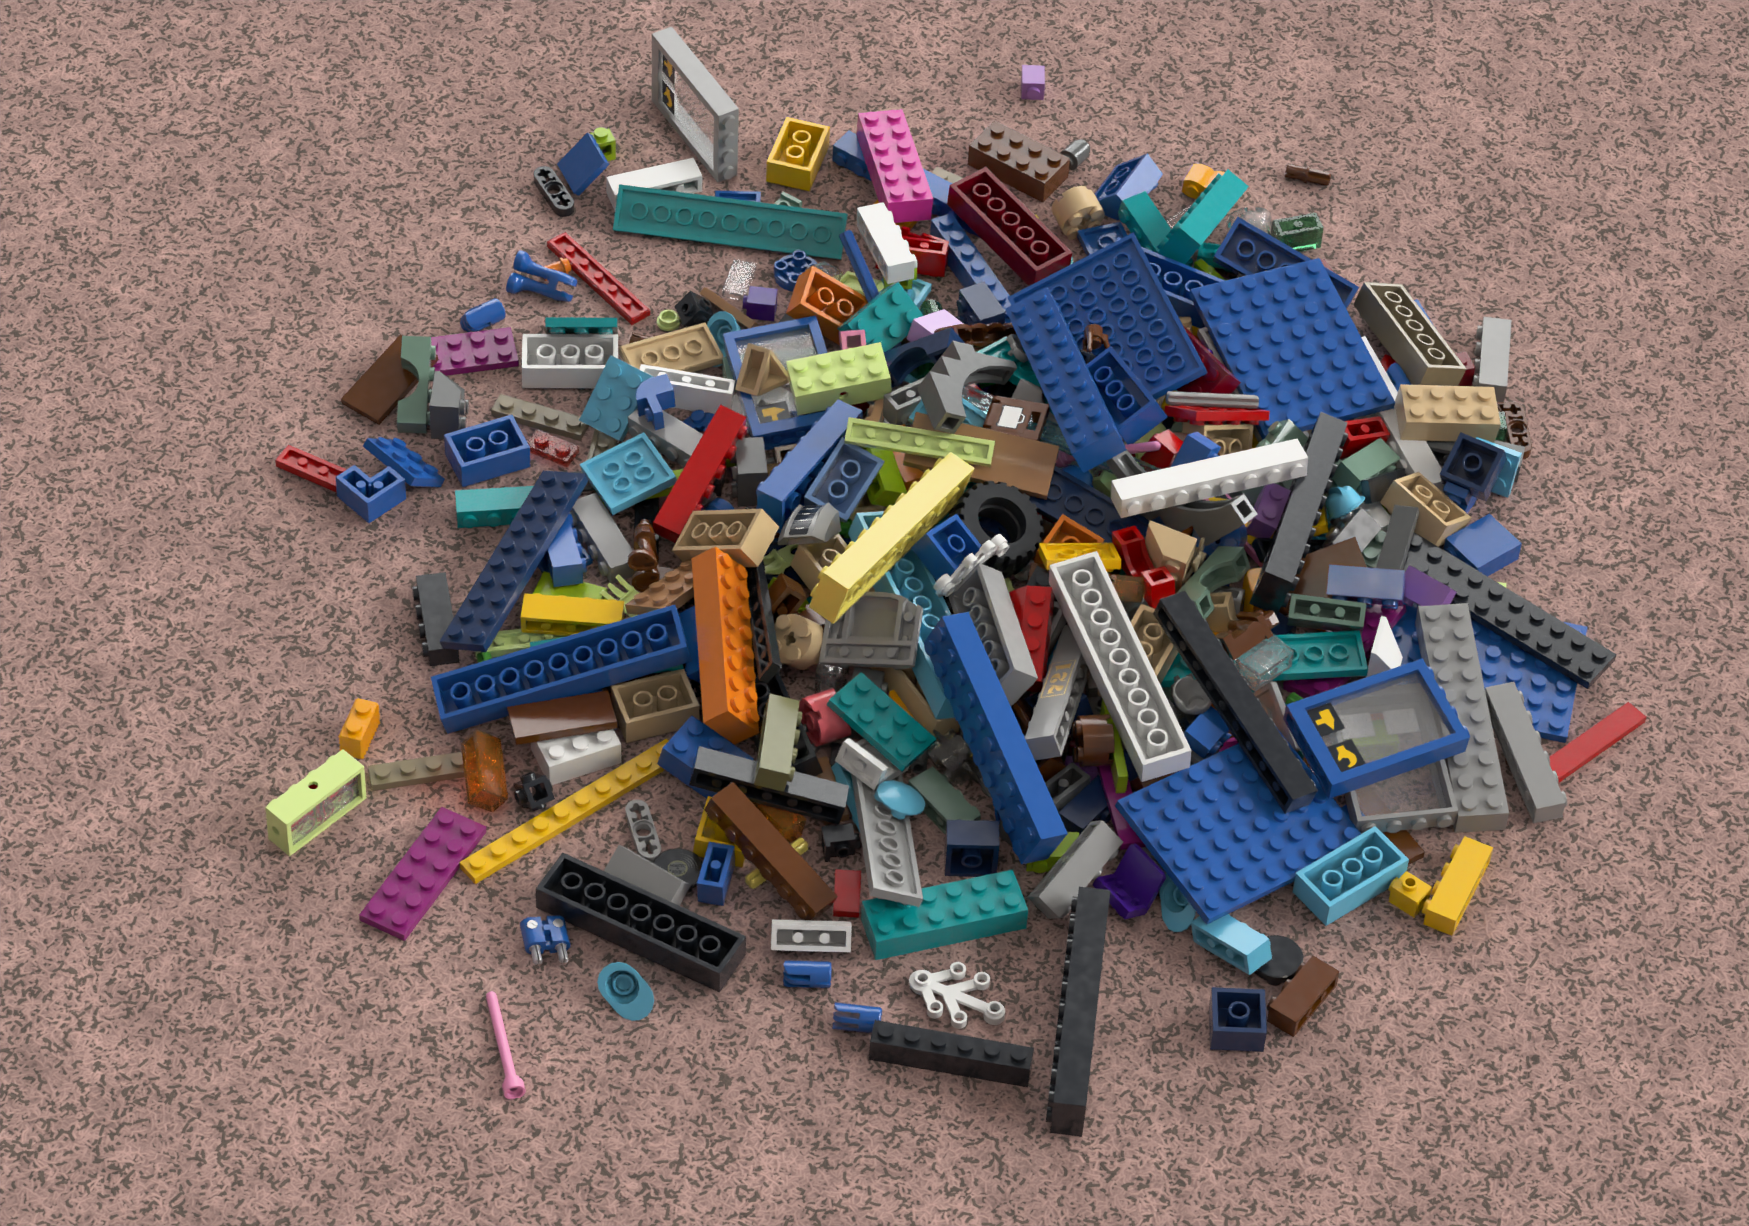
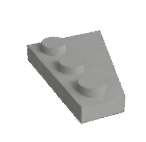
(1275, 708)

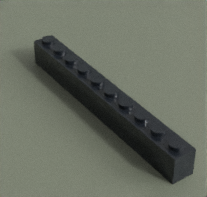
(1235, 702)

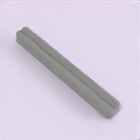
(1212, 399)

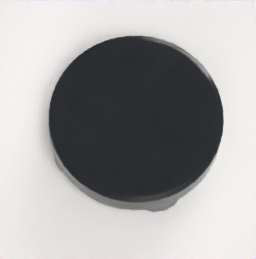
(1284, 962)

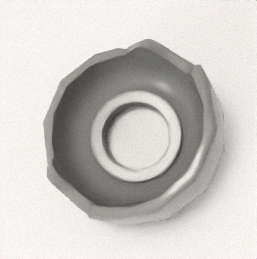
(1190, 696)

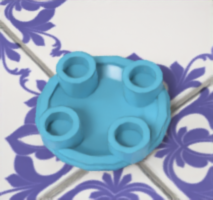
(900, 798)

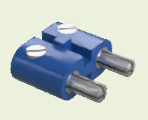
(545, 935)

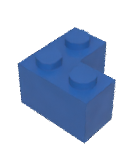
(371, 495)
(1207, 733)

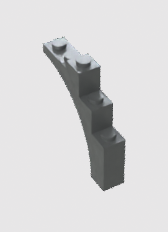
(954, 370)
(1207, 518)

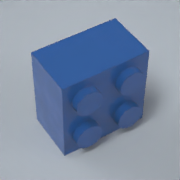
(946, 547)

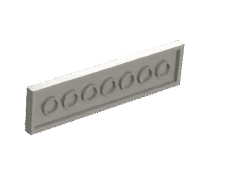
(887, 849)

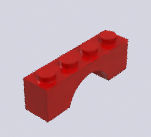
(1136, 562)

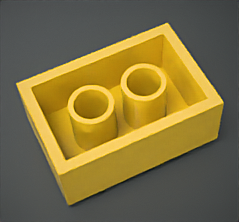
(797, 154)

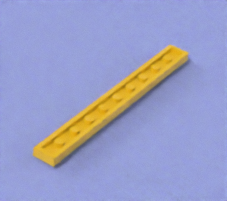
(563, 815)

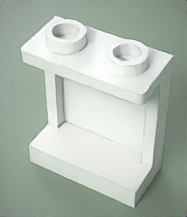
(866, 763)

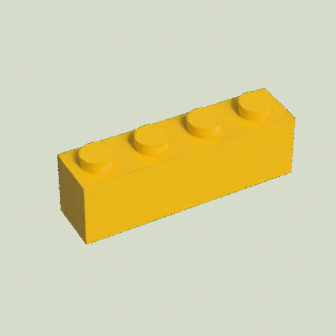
(567, 614)
(1457, 885)

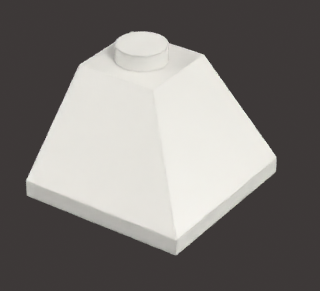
(1385, 651)

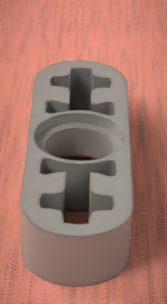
(645, 823)

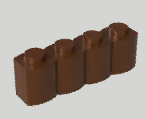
(981, 334)

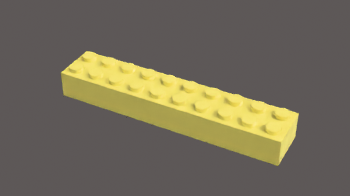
(889, 537)

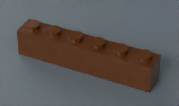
(770, 853)

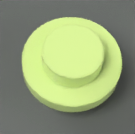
(668, 320)

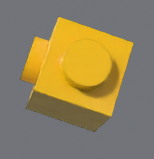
(1409, 893)

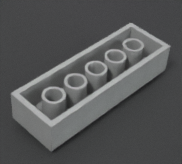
(992, 612)

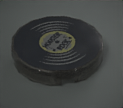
(681, 864)

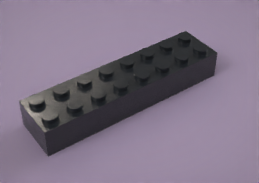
(641, 922)

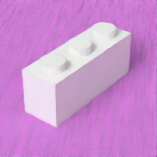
(811, 935)

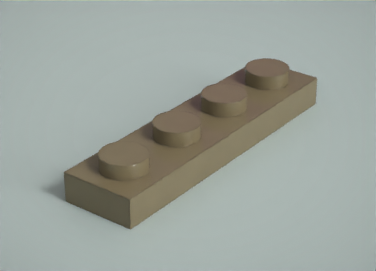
(540, 417)
(416, 771)

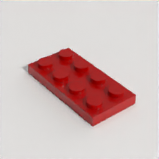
(1216, 415)

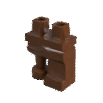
(1247, 631)

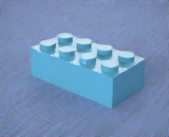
(1349, 875)

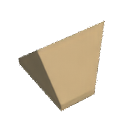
(760, 371)

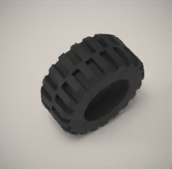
(1013, 512)

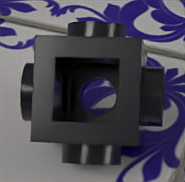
(693, 309)
(540, 794)

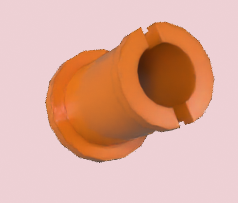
(562, 265)

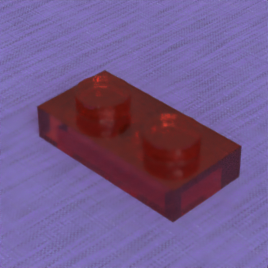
(552, 448)

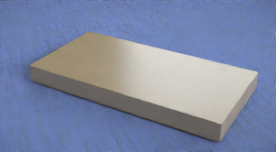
(680, 350)

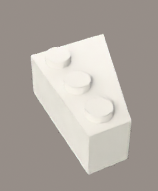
(577, 755)

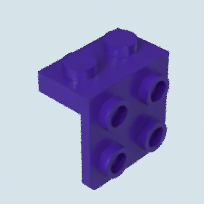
(1133, 883)

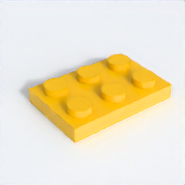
(1058, 552)

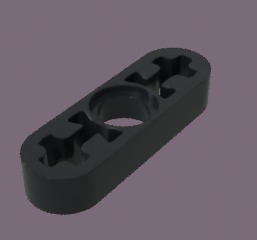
(553, 184)

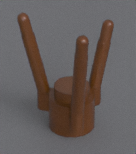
(1094, 338)

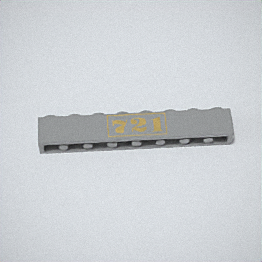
(1058, 699)

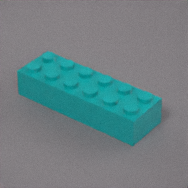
(1202, 217)
(946, 915)

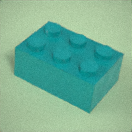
(885, 317)

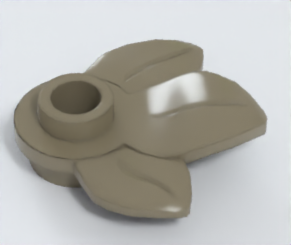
(1197, 560)

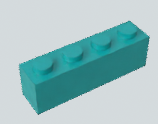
(1145, 221)
(489, 506)

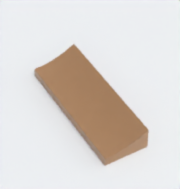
(1015, 459)

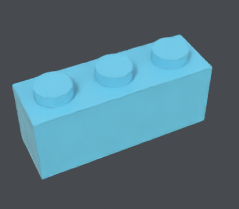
(1233, 942)

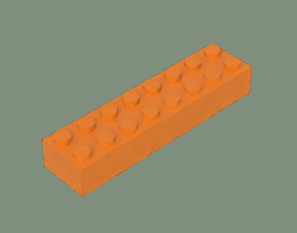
(725, 645)

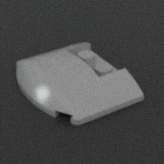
(874, 632)

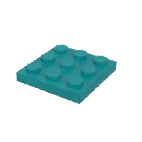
(581, 325)

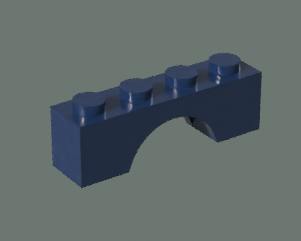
(911, 355)

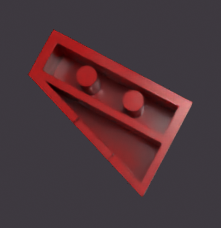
(929, 252)

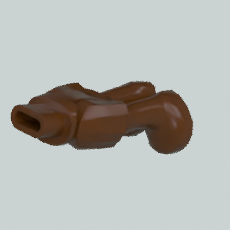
(644, 557)

